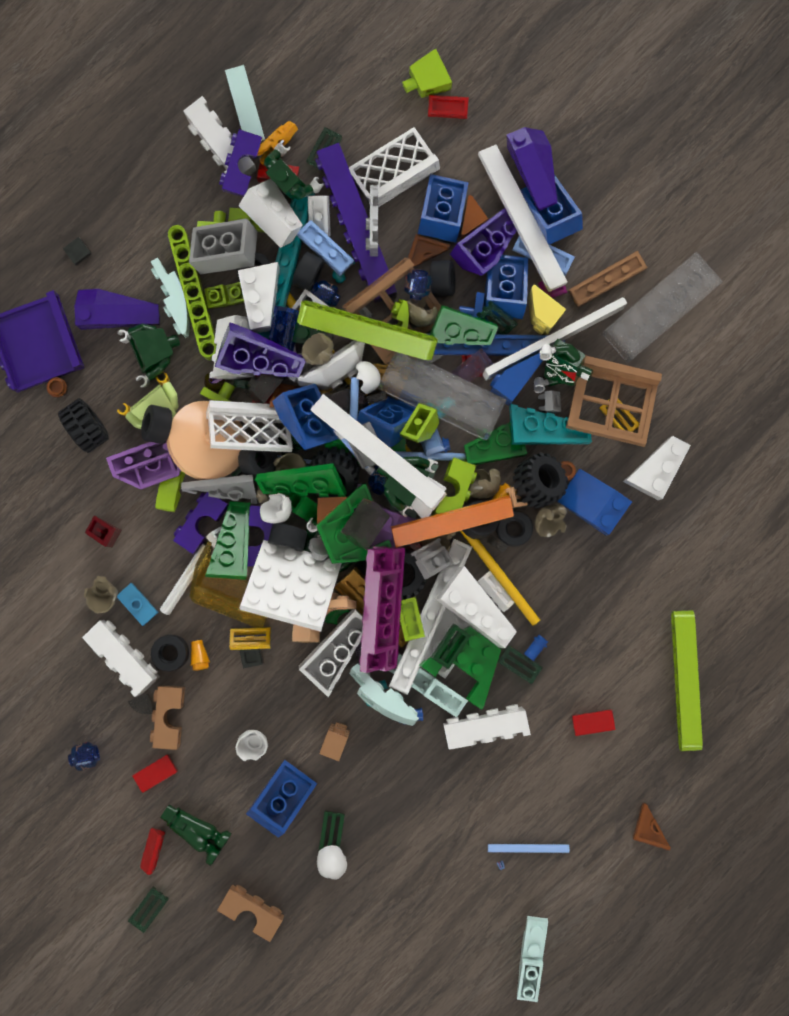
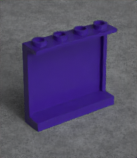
(37, 343)

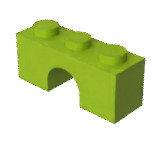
(460, 475)

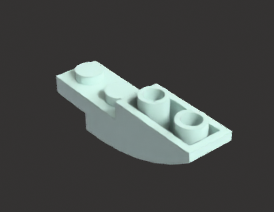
(176, 302)
(388, 704)
(532, 958)

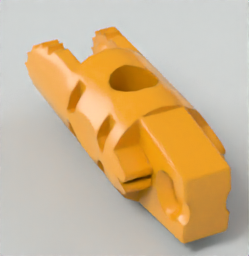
(283, 132)

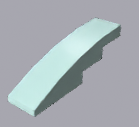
(244, 101)
(436, 691)

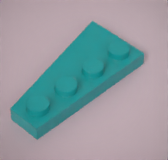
(535, 427)

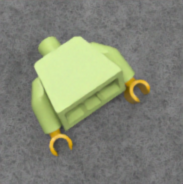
(160, 396)

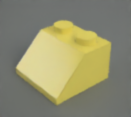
(543, 310)

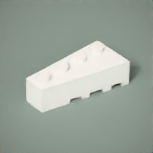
(213, 135)
(472, 604)
(332, 655)
(121, 657)
(486, 727)

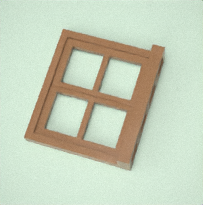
(377, 289)
(618, 375)

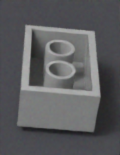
(223, 246)

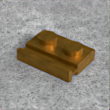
(353, 586)

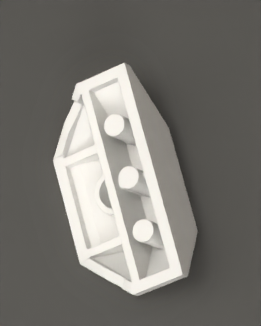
(336, 370)

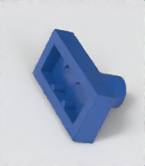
(479, 300)

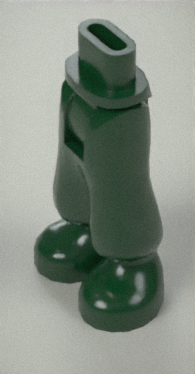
(196, 832)

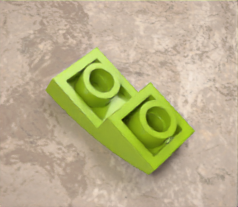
(224, 295)
(401, 313)
(168, 493)

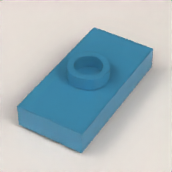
(137, 604)

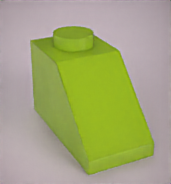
(421, 424)

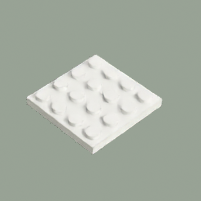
(290, 586)

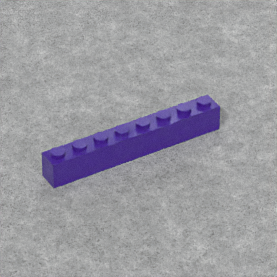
(351, 214)

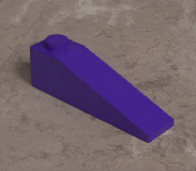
(535, 164)
(485, 245)
(110, 310)
(251, 353)

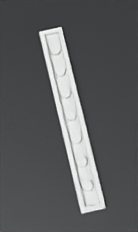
(522, 218)
(561, 334)
(378, 452)
(430, 619)

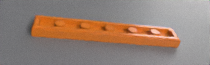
(452, 521)

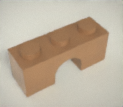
(164, 734)
(335, 741)
(267, 917)

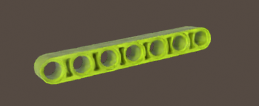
(189, 284)
(367, 330)
(686, 680)

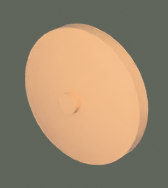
(191, 448)

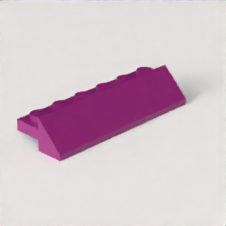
(382, 609)

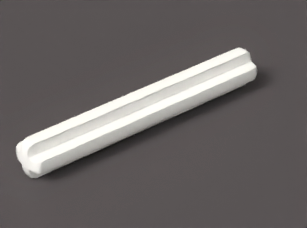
(181, 585)

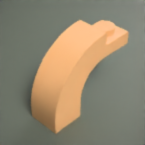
(306, 635)

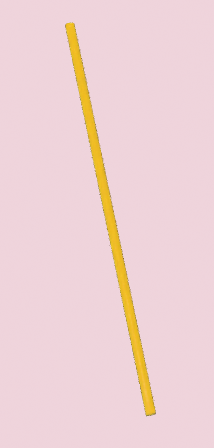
(478, 547)

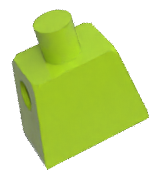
(428, 76)

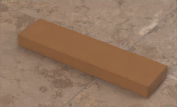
(607, 279)

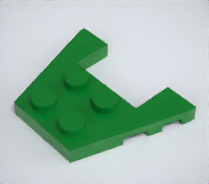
(337, 545)
(477, 660)

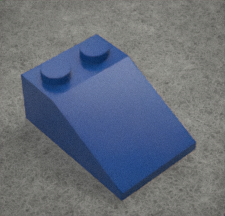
(443, 208)
(559, 219)
(508, 285)
(514, 378)
(295, 413)
(387, 419)
(594, 502)
(281, 799)

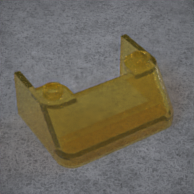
(221, 594)

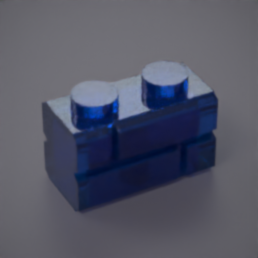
(283, 326)

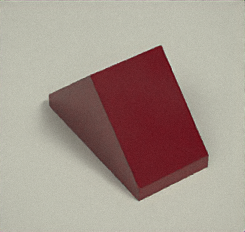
(103, 532)

